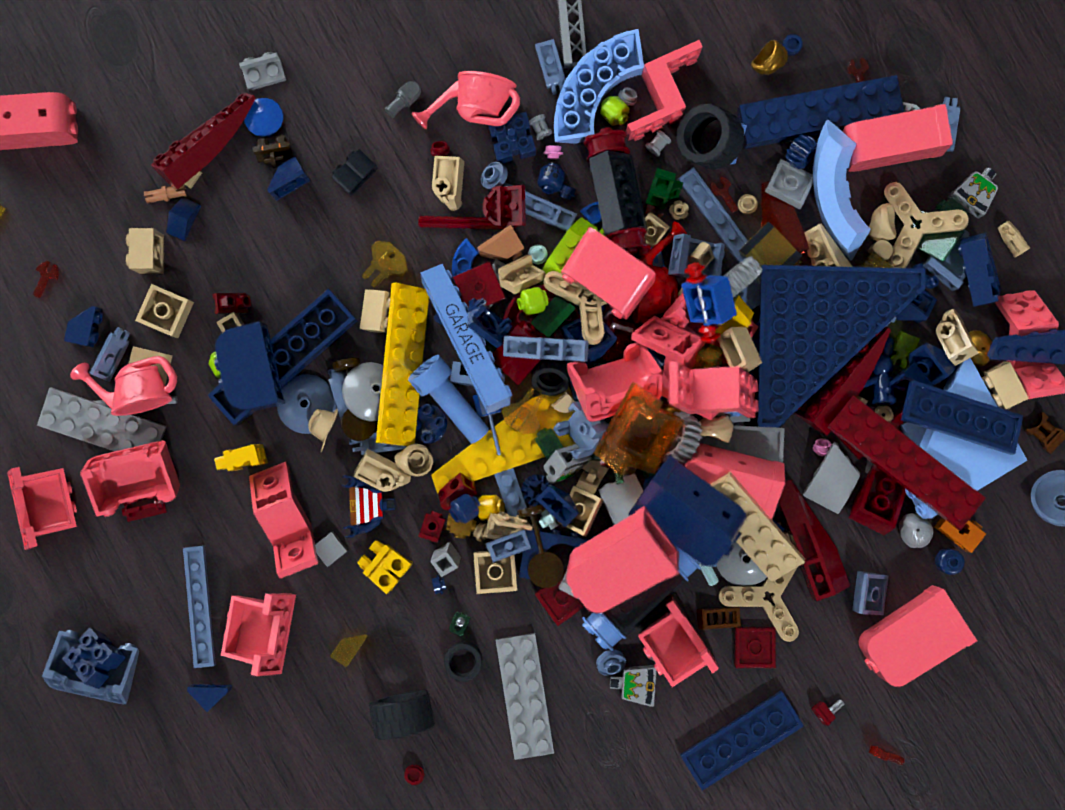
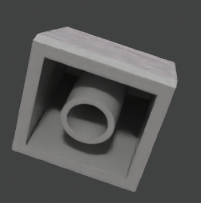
(620, 498)

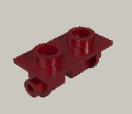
(143, 508)

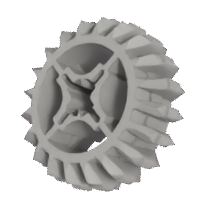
(743, 274)
(686, 439)

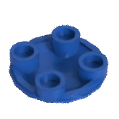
(264, 117)

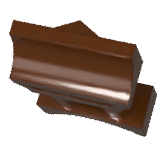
(1053, 439)

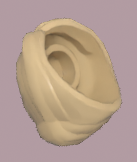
(882, 223)
(718, 427)
(414, 460)

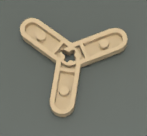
(931, 223)
(589, 311)
(753, 597)

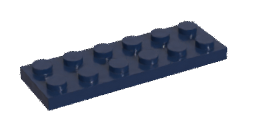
(962, 417)
(741, 740)

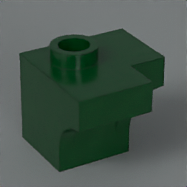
(663, 188)

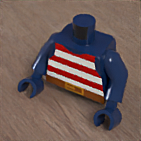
(366, 506)

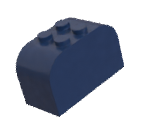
(248, 368)

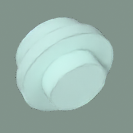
(538, 253)

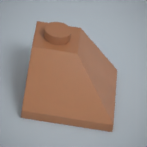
(502, 246)

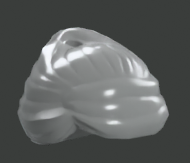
(915, 530)

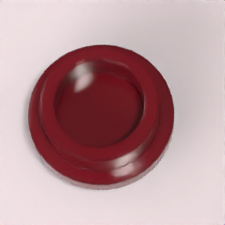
(440, 148)
(414, 774)

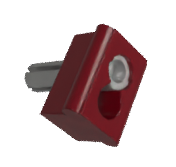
(826, 714)

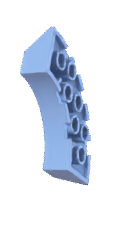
(590, 83)
(832, 190)

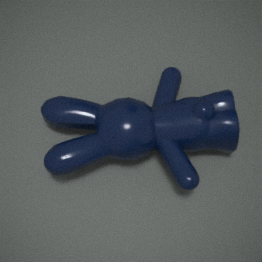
(881, 380)

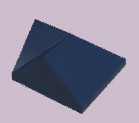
(287, 179)
(919, 308)

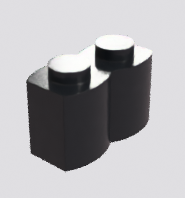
(354, 172)

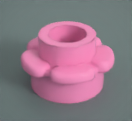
(553, 152)
(821, 446)

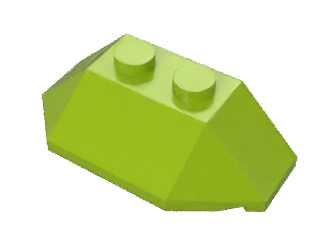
(566, 246)

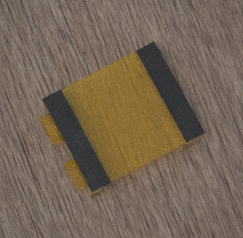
(770, 248)

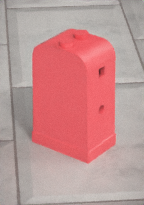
(37, 120)
(899, 138)
(758, 476)
(621, 562)
(915, 637)

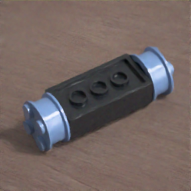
(628, 615)

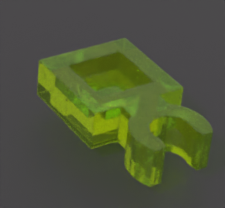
(904, 346)

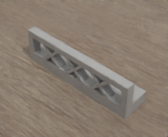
(565, 33)

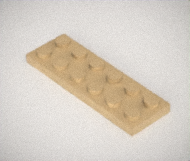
(760, 535)

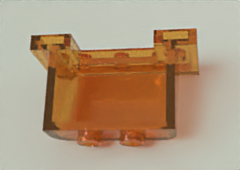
(638, 432)

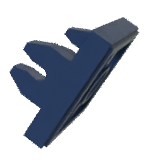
(490, 334)

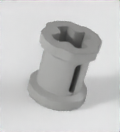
(540, 120)
(658, 143)

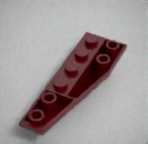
(200, 146)
(848, 381)
(822, 564)

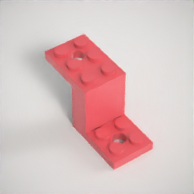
(664, 90)
(1023, 321)
(674, 344)
(713, 390)
(283, 520)

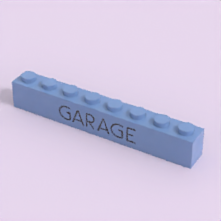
(467, 343)

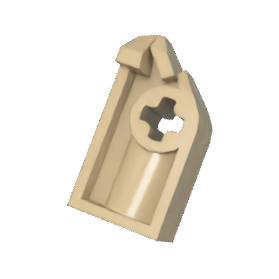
(448, 172)
(958, 343)
(375, 467)

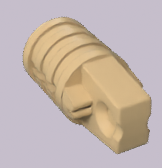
(1013, 239)

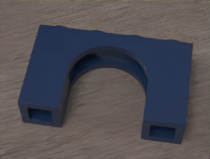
(548, 539)

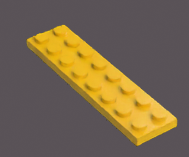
(402, 357)

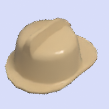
(321, 423)

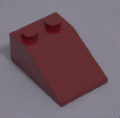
(878, 501)

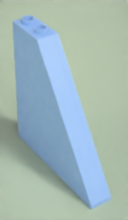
(967, 460)

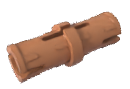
(165, 193)

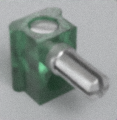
(459, 619)

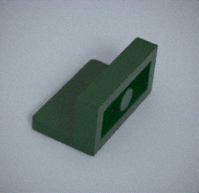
(553, 316)

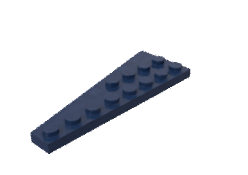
(1035, 347)

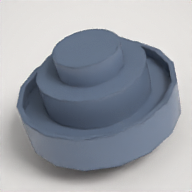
(494, 175)
(610, 662)

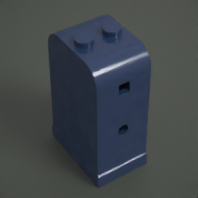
(692, 512)

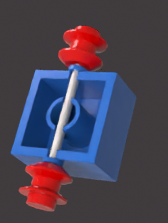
(708, 301)

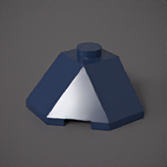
(574, 332)
(932, 362)

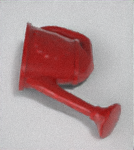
(664, 289)

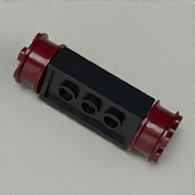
(617, 190)

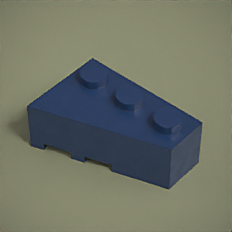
(980, 269)

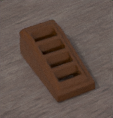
(703, 613)

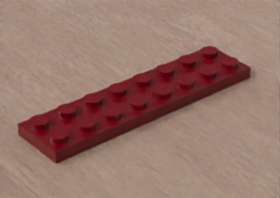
(906, 463)

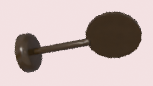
(353, 426)
(544, 568)

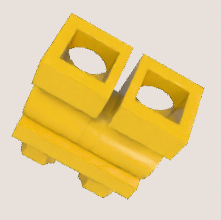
(244, 456)
(380, 567)

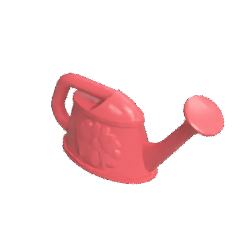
(479, 99)
(136, 386)

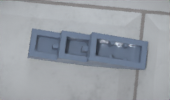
(545, 348)

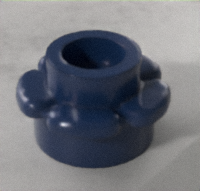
(567, 192)
(438, 585)

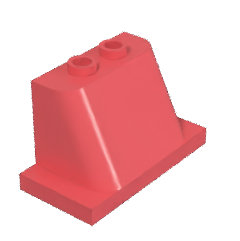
(41, 503)
(259, 631)
(676, 645)

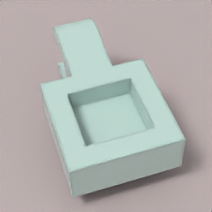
(548, 519)

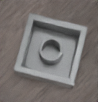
(330, 549)

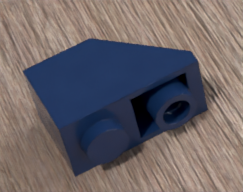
(84, 327)

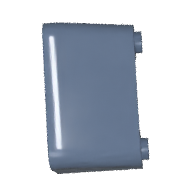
(63, 678)

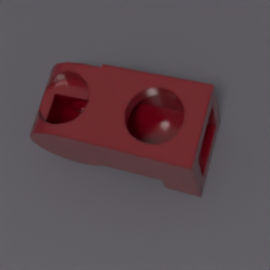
(454, 488)

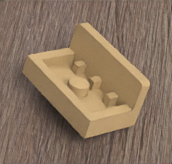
(520, 275)
(504, 524)

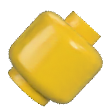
(488, 505)

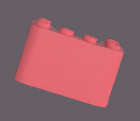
(130, 476)

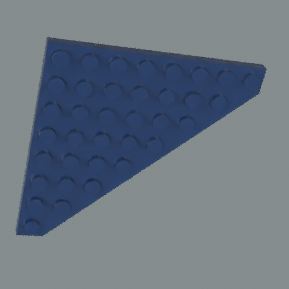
(816, 323)

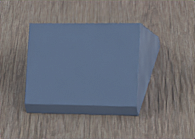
(870, 593)

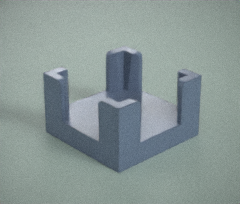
(582, 431)

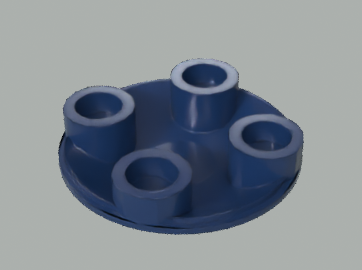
(430, 424)

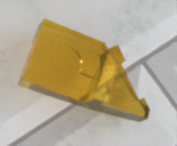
(347, 649)

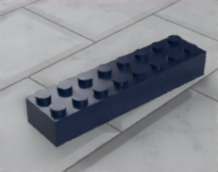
(807, 112)
(298, 345)

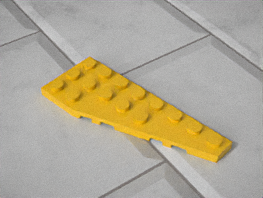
(516, 449)

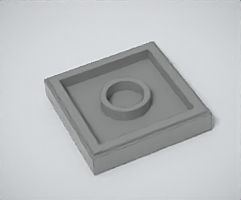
(790, 184)

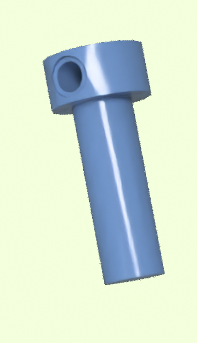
(433, 379)

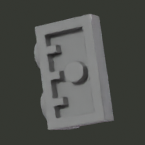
(263, 70)

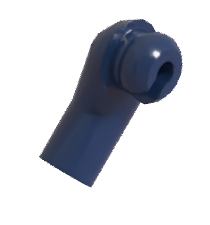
(930, 282)

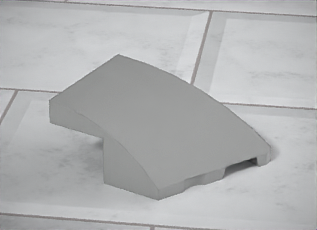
(833, 480)

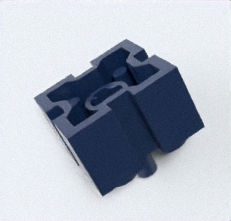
(513, 139)
(94, 658)

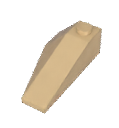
(823, 249)

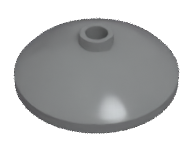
(359, 392)
(737, 571)

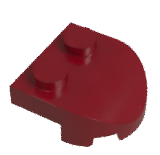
(506, 206)

